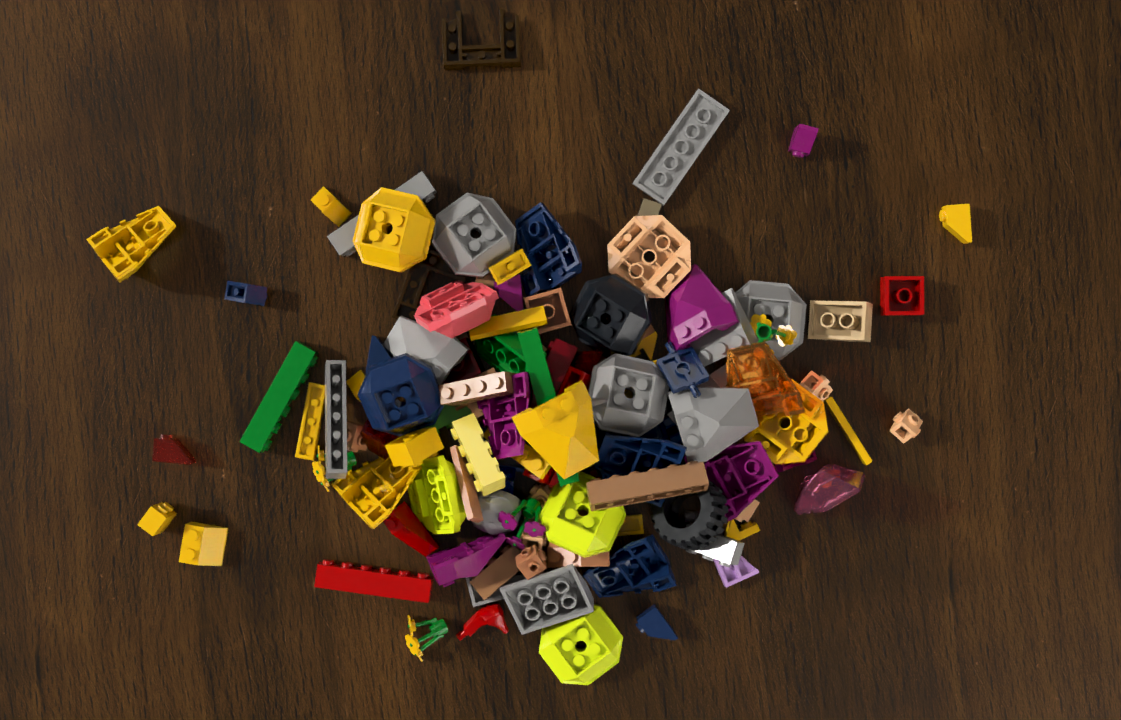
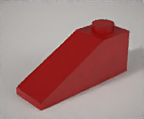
(409, 529)

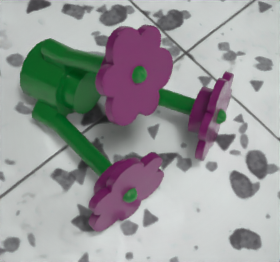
(530, 508)

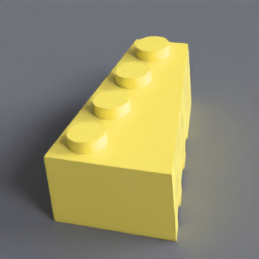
(478, 455)

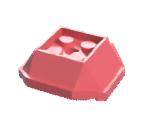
(456, 308)

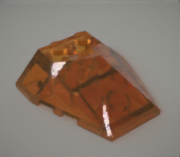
(769, 384)

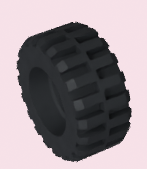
(702, 530)

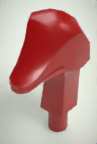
(490, 614)

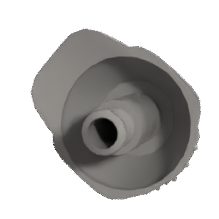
(491, 506)

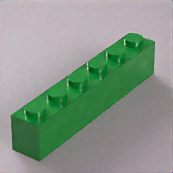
(279, 396)

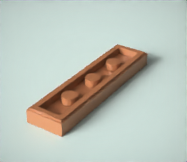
(466, 486)

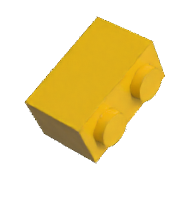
(157, 518)

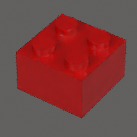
(901, 295)

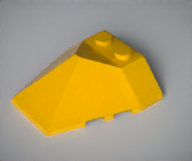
(131, 242)
(562, 430)
(375, 489)

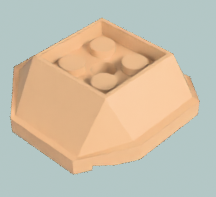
(656, 235)

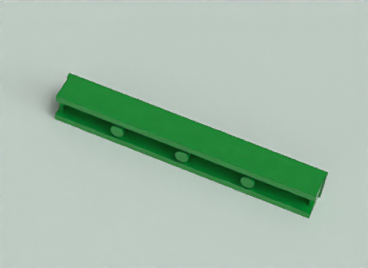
(539, 376)

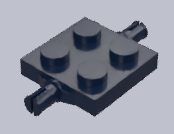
(682, 370)

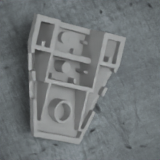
(429, 347)
(712, 420)

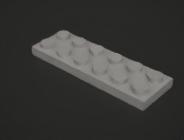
(681, 147)

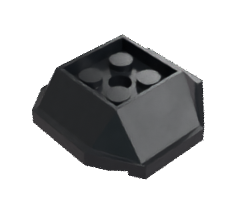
(628, 314)

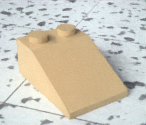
(840, 321)

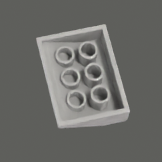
(715, 343)
(548, 599)

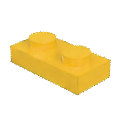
(509, 266)

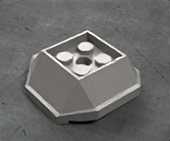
(460, 250)
(780, 304)
(622, 414)

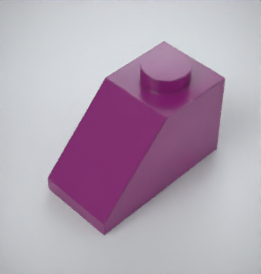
(802, 140)
(511, 292)

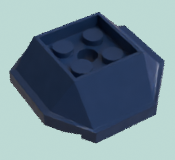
(400, 378)

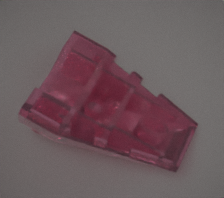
(827, 488)

